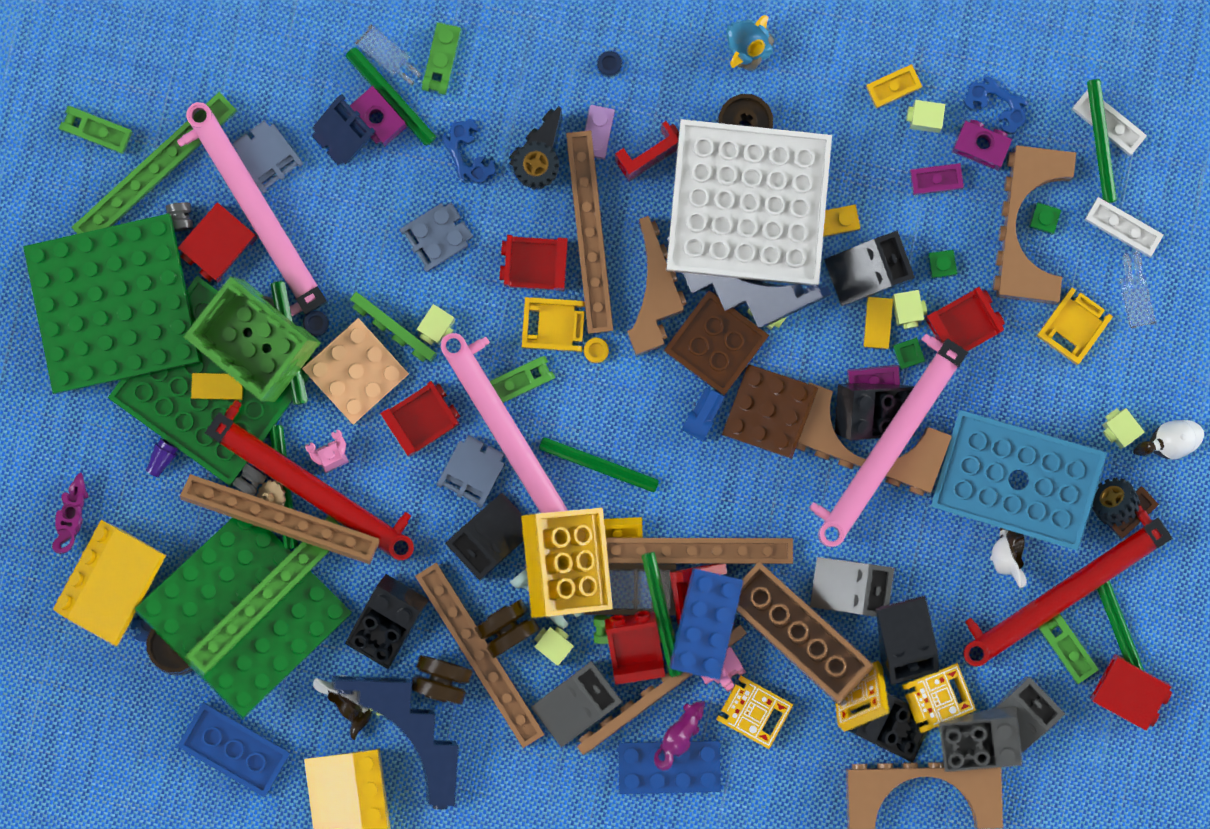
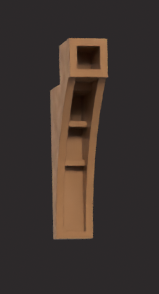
(660, 296)

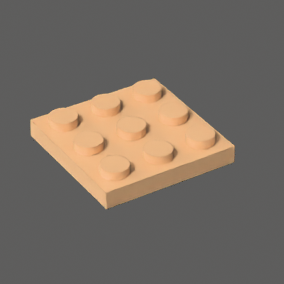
(355, 371)

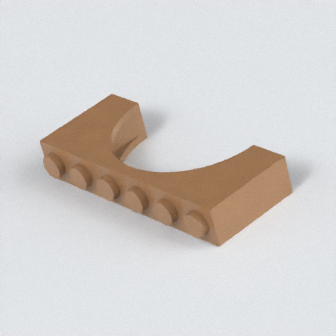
(1017, 274)
(914, 469)
(869, 787)

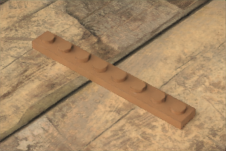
(589, 231)
(279, 519)
(701, 550)
(475, 650)
(649, 697)

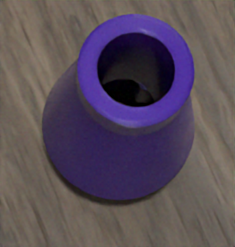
(161, 457)

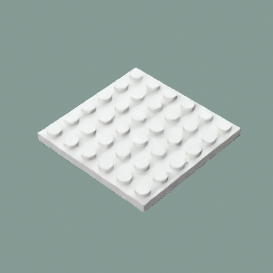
(749, 202)

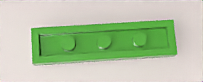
(400, 335)

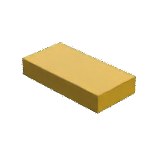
(878, 323)
(215, 387)

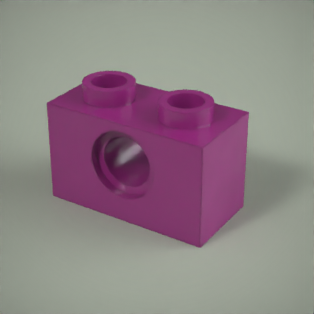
(392, 123)
(967, 146)

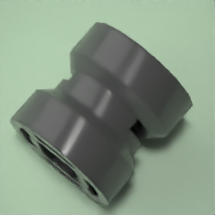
(180, 216)
(252, 475)

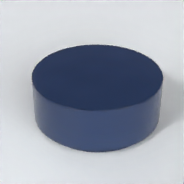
(609, 63)
(316, 323)

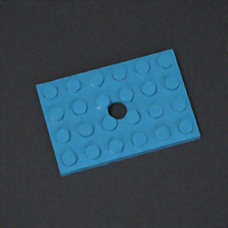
(1059, 486)

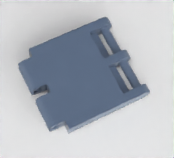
(266, 155)
(437, 235)
(472, 470)

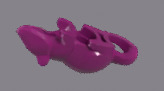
(69, 518)
(678, 736)

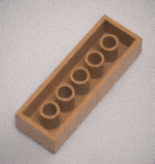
(801, 634)

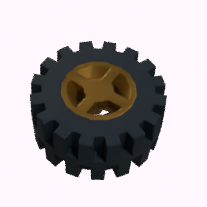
(539, 156)
(1105, 502)

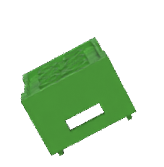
(222, 339)

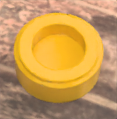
(596, 350)

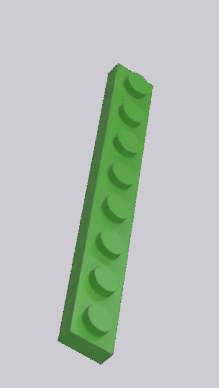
(150, 171)
(256, 605)

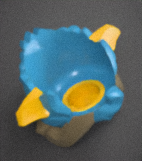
(749, 42)

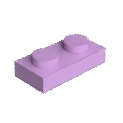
(600, 123)

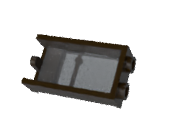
(631, 589)

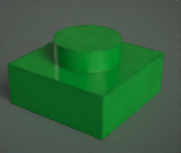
(1045, 218)
(942, 264)
(908, 353)

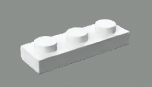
(1119, 129)
(1124, 227)

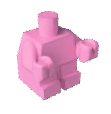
(330, 456)
(730, 668)

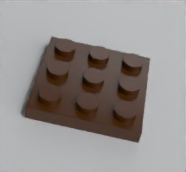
(716, 343)
(770, 411)

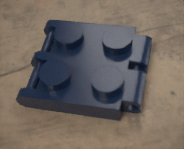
(341, 131)

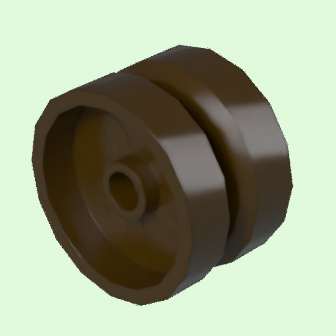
(746, 108)
(506, 627)
(164, 656)
(440, 682)

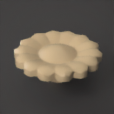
(272, 492)

